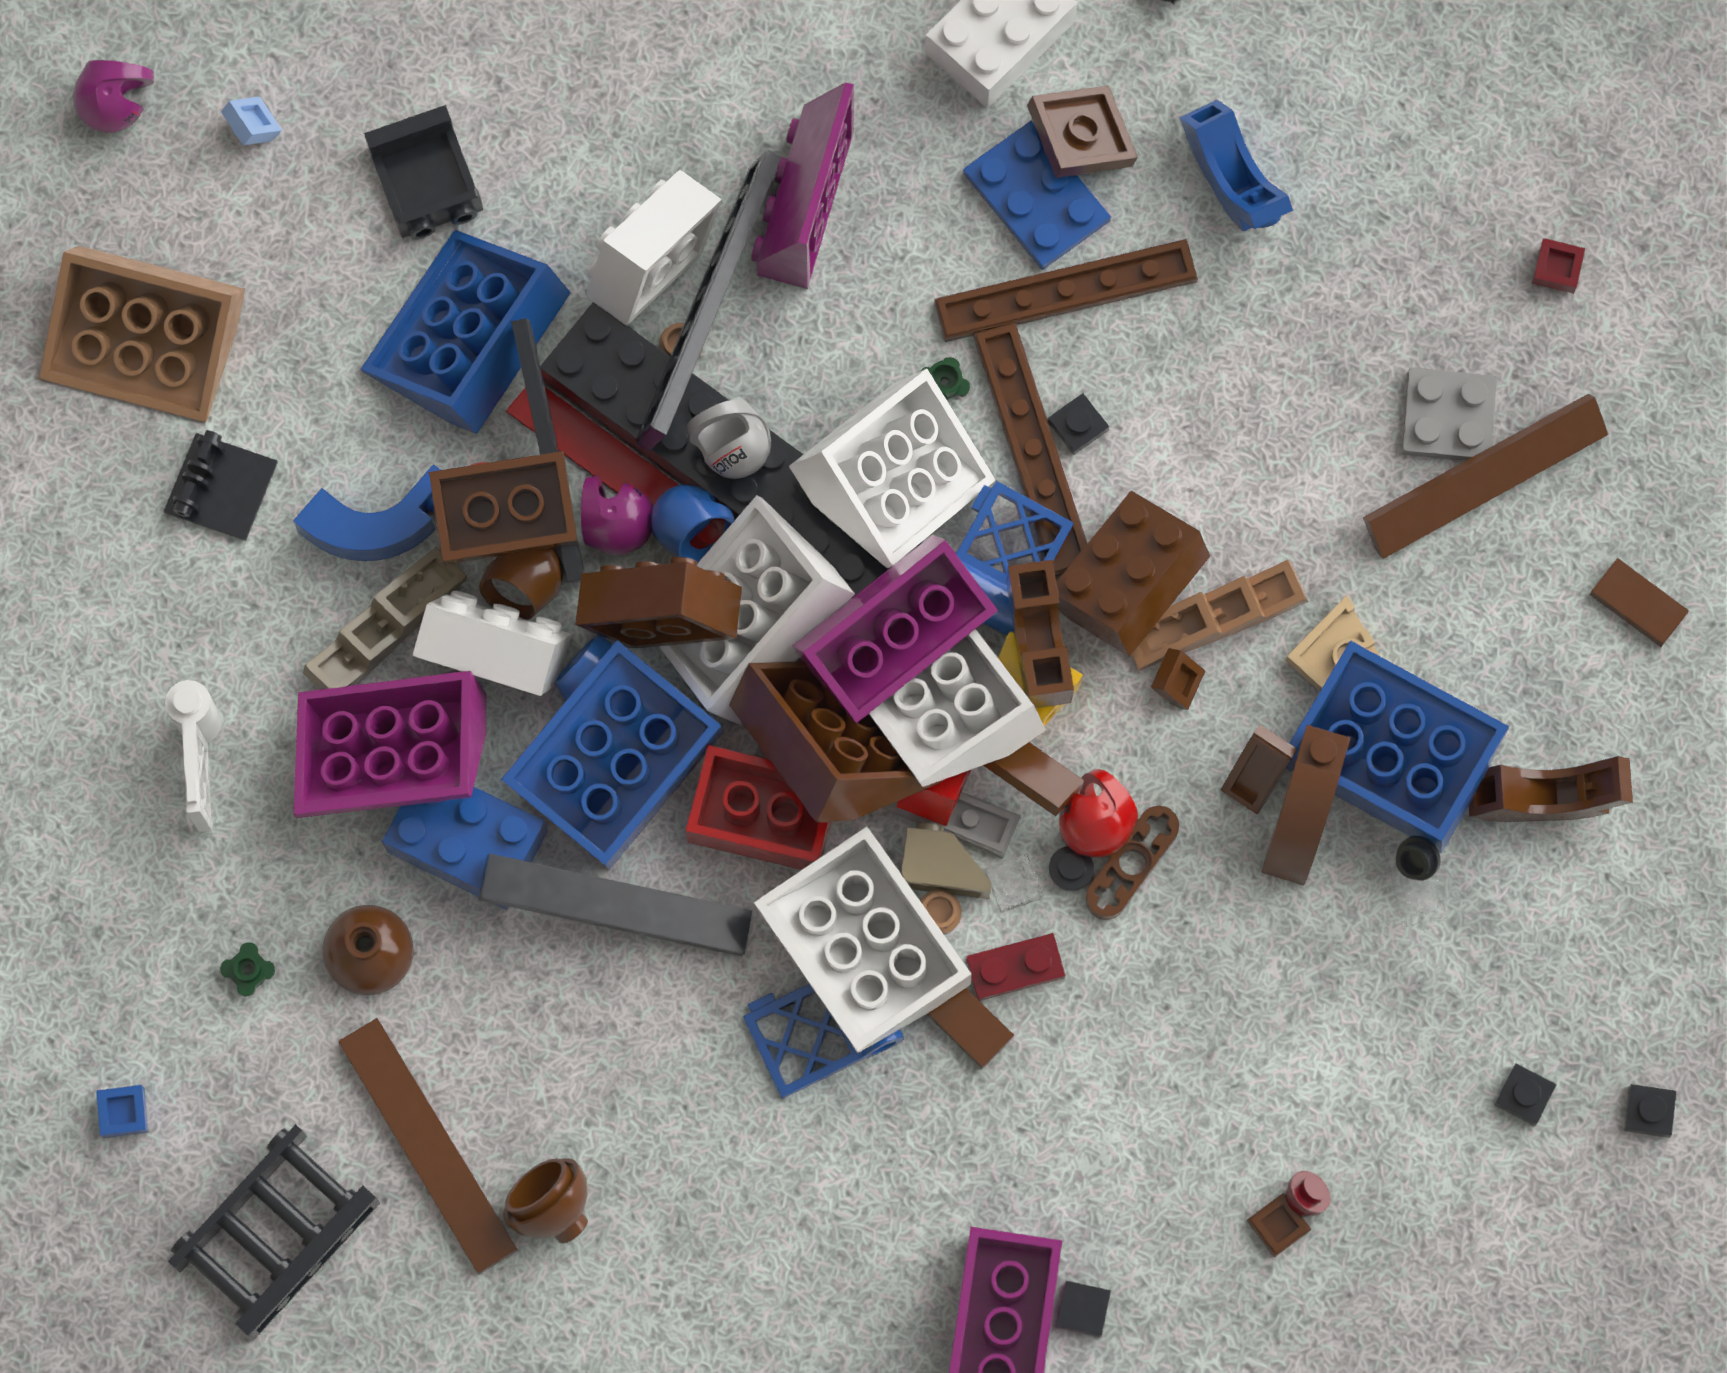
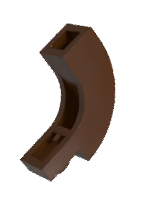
(1554, 794)
(1306, 805)

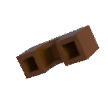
(1038, 634)

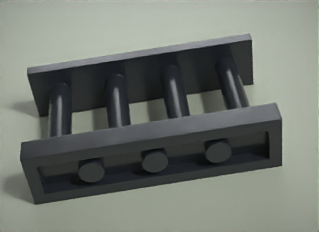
(287, 1275)

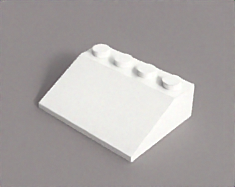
(894, 469)
(783, 598)
(958, 714)
(864, 941)

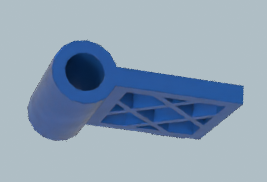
(990, 579)
(769, 1005)

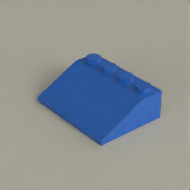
(456, 336)
(1410, 747)
(613, 754)

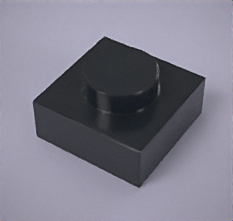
(1078, 423)
(1525, 1094)
(1650, 1110)

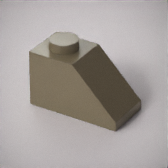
(939, 861)

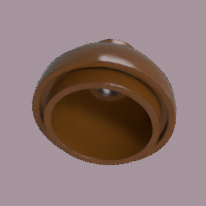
(371, 970)
(549, 1201)

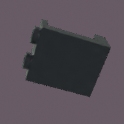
(424, 173)

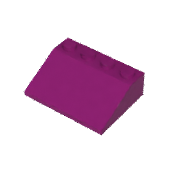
(806, 188)
(388, 744)

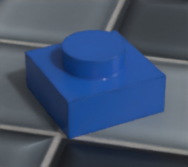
(122, 1111)

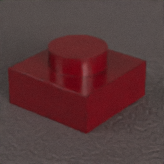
(1558, 265)

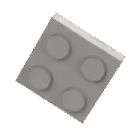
(1448, 414)

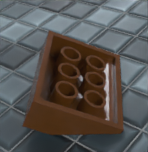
(821, 753)

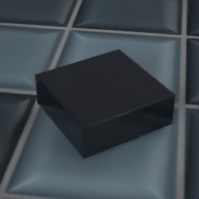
(1083, 1308)

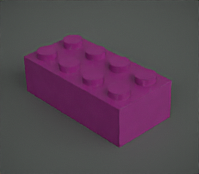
(1005, 1303)

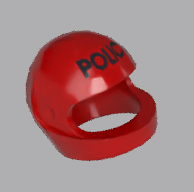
(1099, 823)

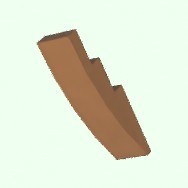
(1222, 613)

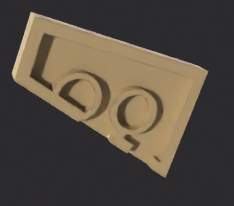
(1325, 644)

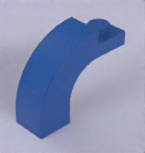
(1230, 168)
(368, 535)

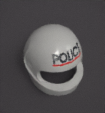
(731, 438)

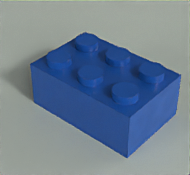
(458, 834)

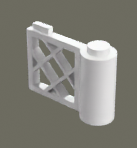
(199, 724)

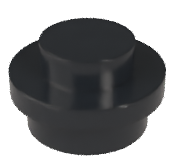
(1418, 858)
(1070, 870)

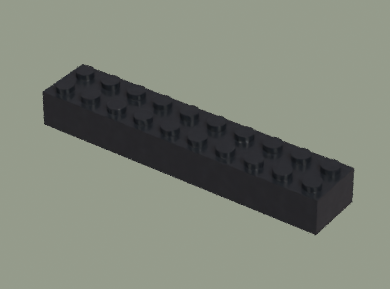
(612, 380)

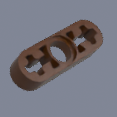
(1122, 895)

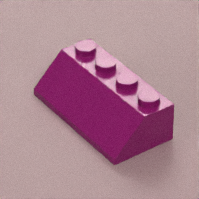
(895, 627)

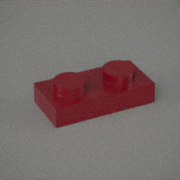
(1015, 967)

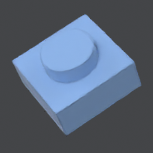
(251, 120)

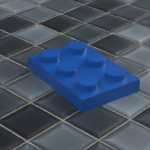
(1038, 209)

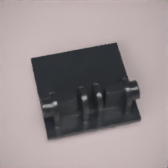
(220, 486)

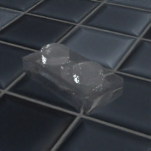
(1415, 900)

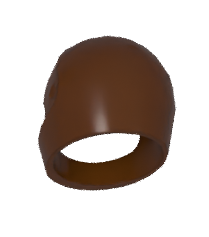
(532, 572)

